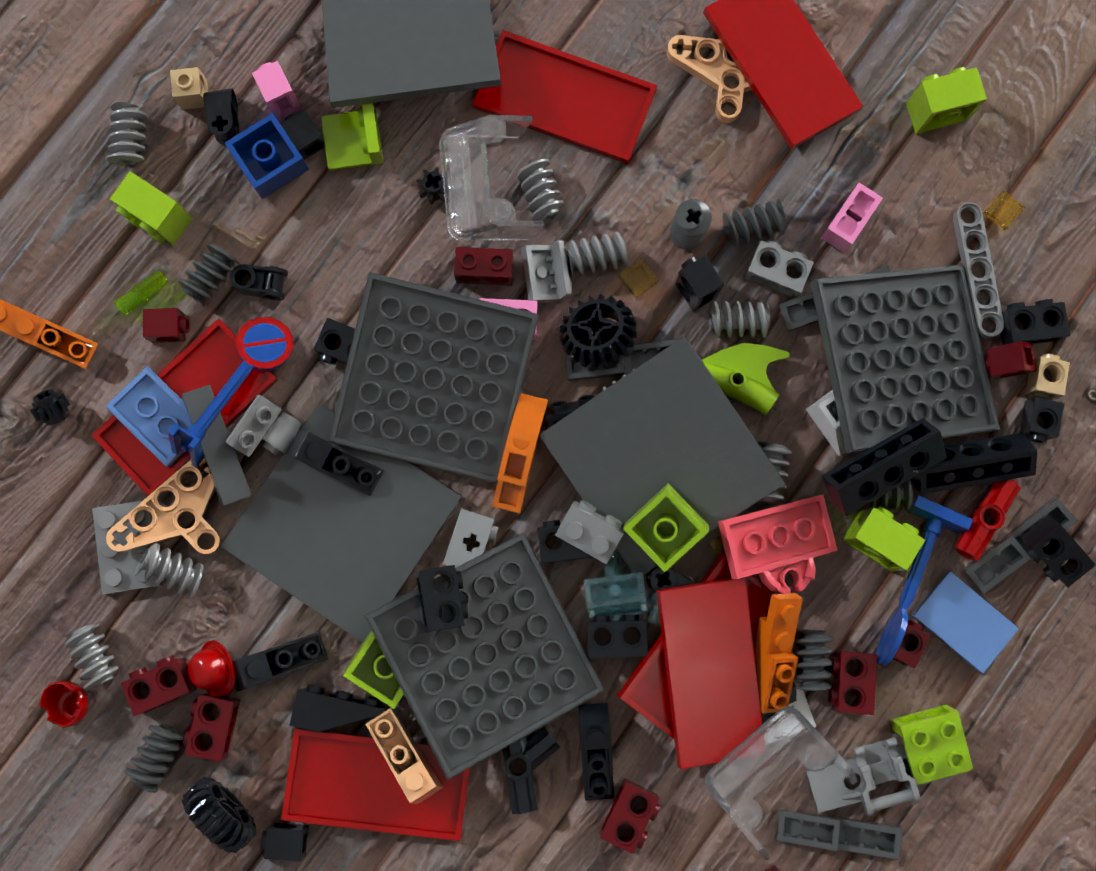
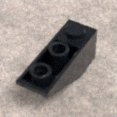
(334, 461)
(279, 661)
(322, 711)
(596, 751)

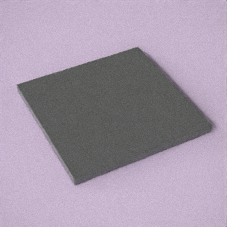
(407, 48)
(904, 353)
(433, 377)
(660, 429)
(336, 543)
(498, 673)

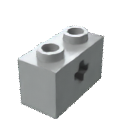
(467, 526)

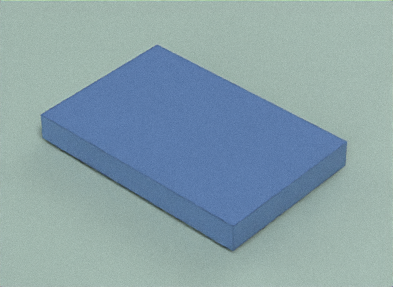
(149, 412)
(965, 622)

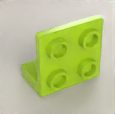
(352, 138)
(934, 743)

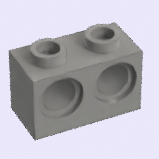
(776, 276)

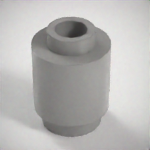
(281, 433)

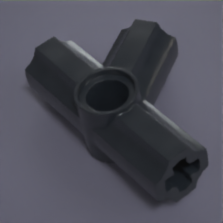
(533, 752)

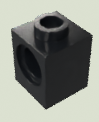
(303, 133)
(1052, 414)
(285, 841)

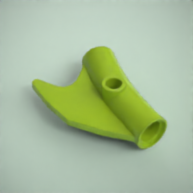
(748, 365)

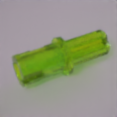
(141, 292)

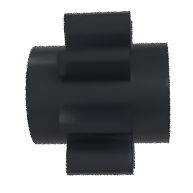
(429, 178)
(50, 407)

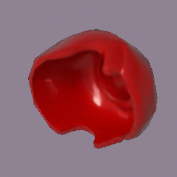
(64, 703)

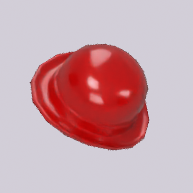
(213, 669)

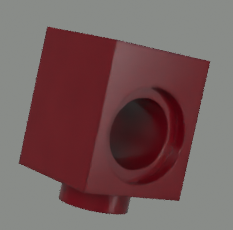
(165, 325)
(1011, 360)
(919, 641)

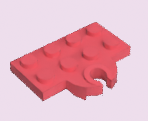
(779, 542)

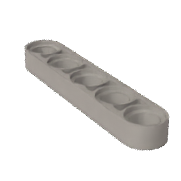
(982, 257)

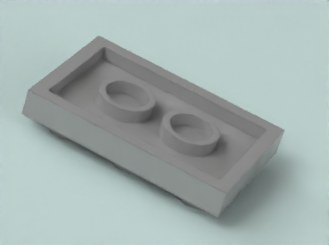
(115, 567)

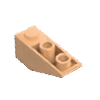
(404, 757)

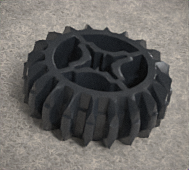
(586, 324)
(219, 815)

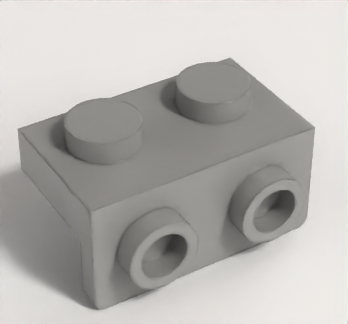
(546, 272)
(253, 425)
(591, 531)

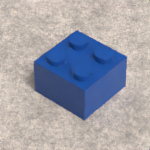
(267, 156)

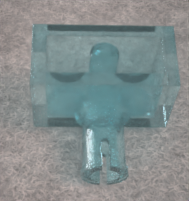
(615, 591)

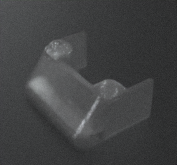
(466, 181)
(762, 759)

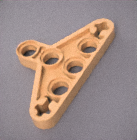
(711, 70)
(165, 519)

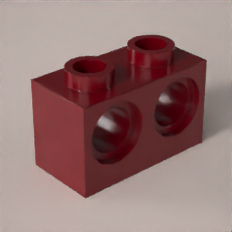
(483, 266)
(862, 682)
(160, 690)
(219, 729)
(622, 813)

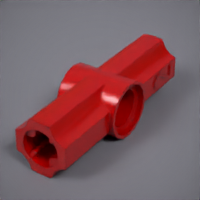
(996, 503)

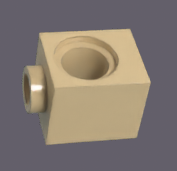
(188, 87)
(1039, 386)

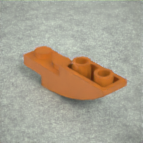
(46, 335)
(519, 452)
(773, 651)

